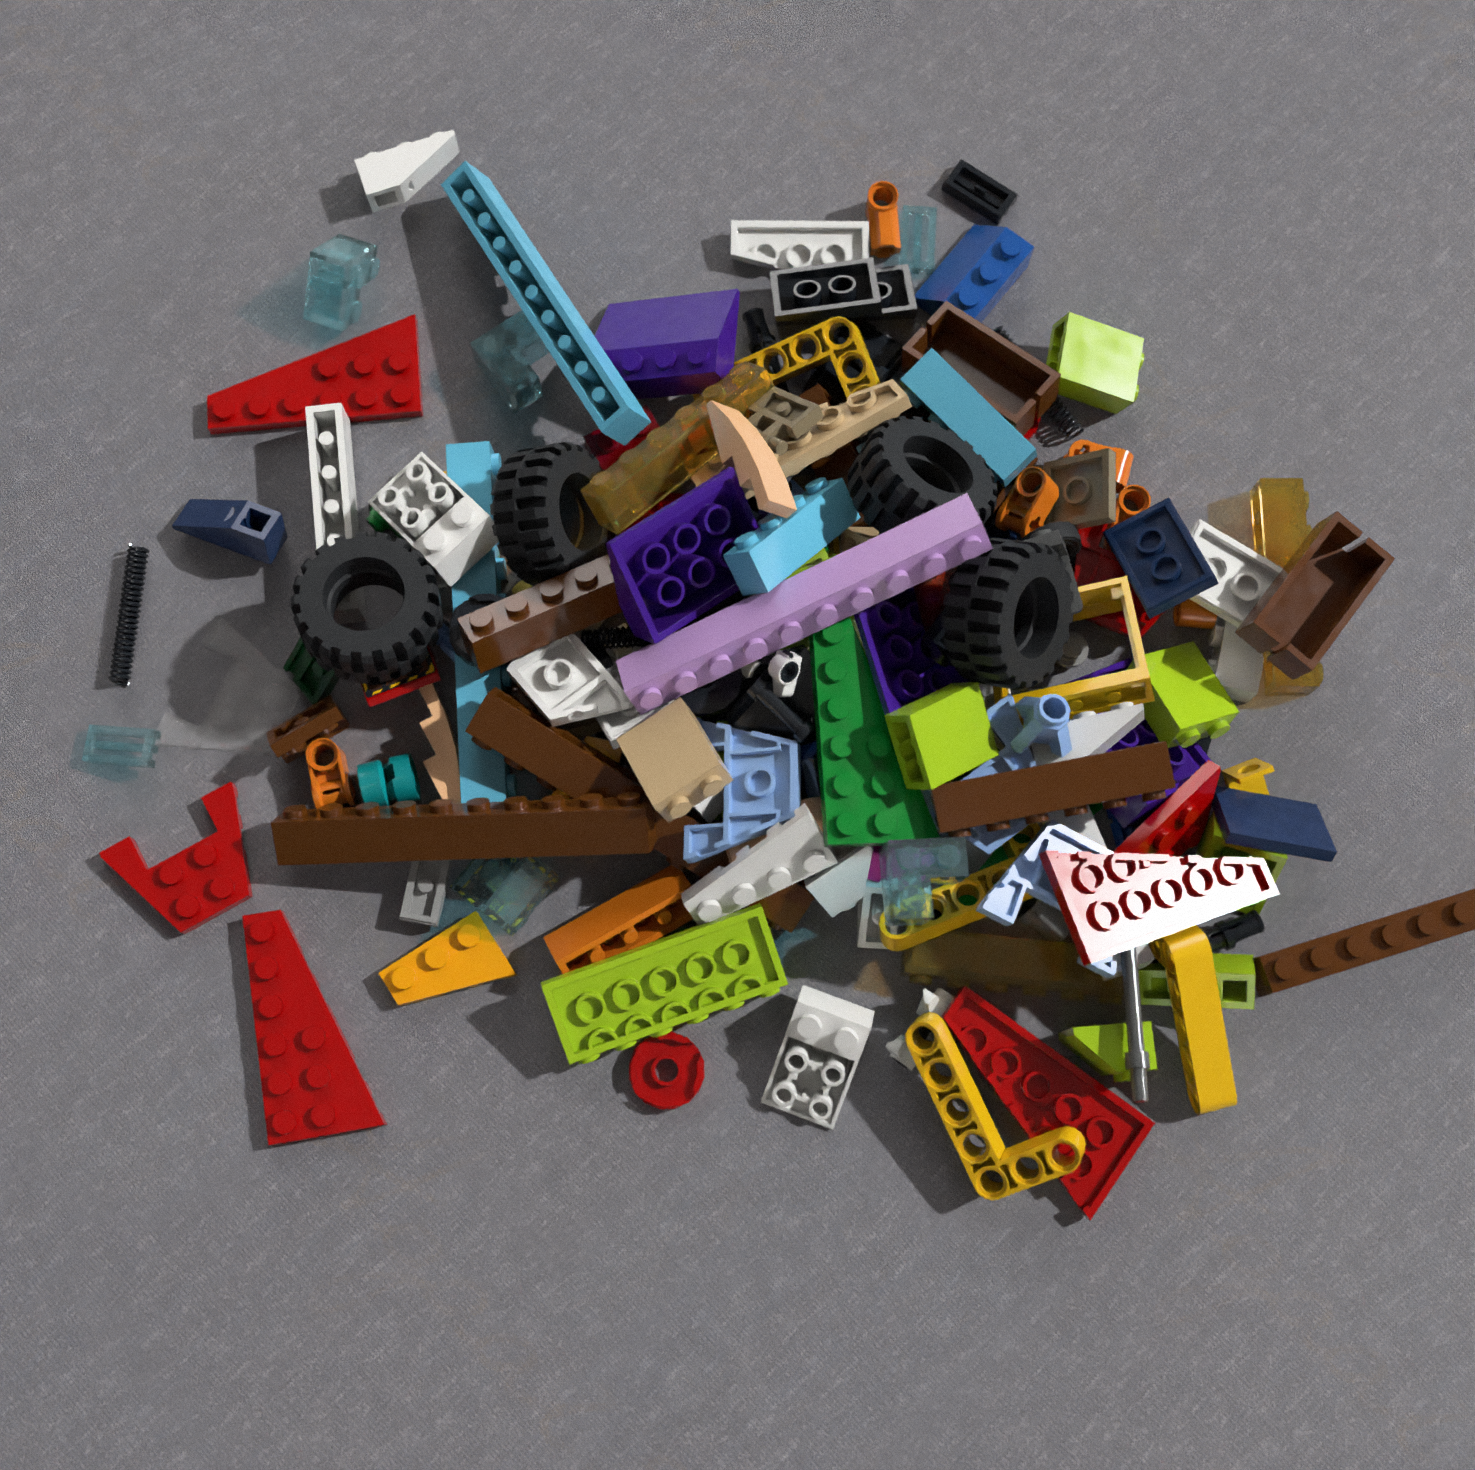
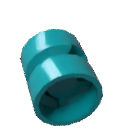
(389, 781)

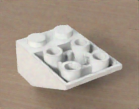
(436, 518)
(818, 1057)

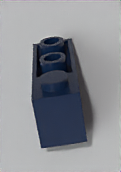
(235, 526)

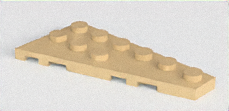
(838, 427)

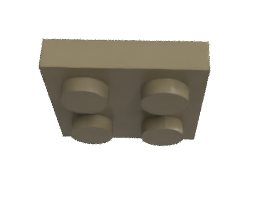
(1085, 488)

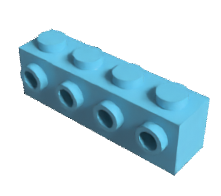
(964, 411)
(784, 544)

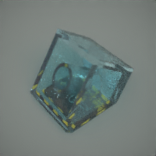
(505, 888)

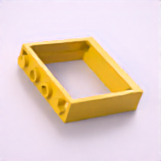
(1107, 690)

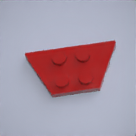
(1179, 820)

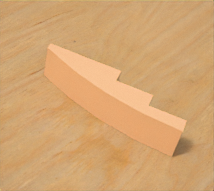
(754, 461)
(445, 764)

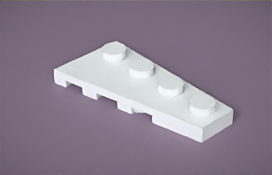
(798, 243)
(776, 862)

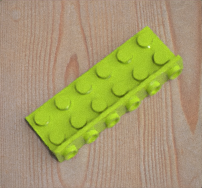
(664, 984)

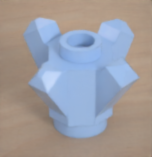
(1044, 723)

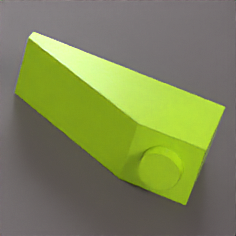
(1234, 978)

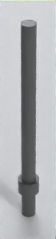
(1136, 1058)

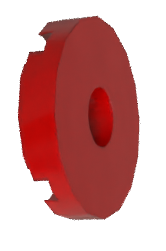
(643, 1071)

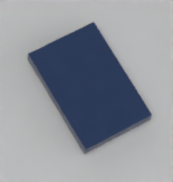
(1160, 558)
(1272, 824)

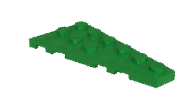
(857, 764)

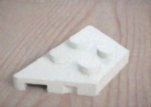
(567, 682)

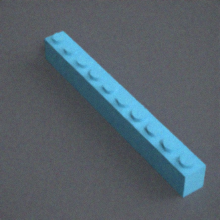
(546, 305)
(481, 771)

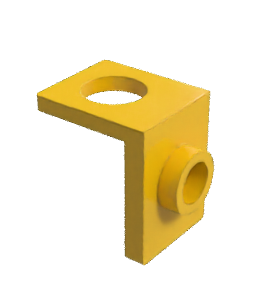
(1248, 776)

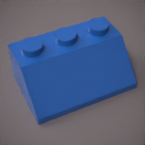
(977, 272)

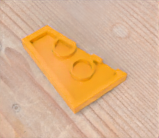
(449, 962)

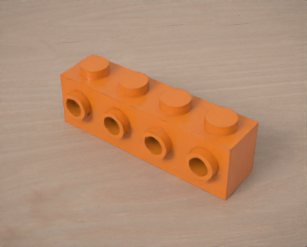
(622, 922)

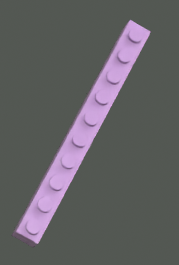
(804, 604)

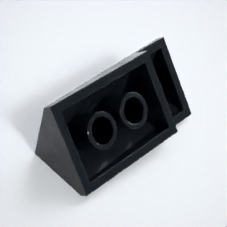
(844, 290)

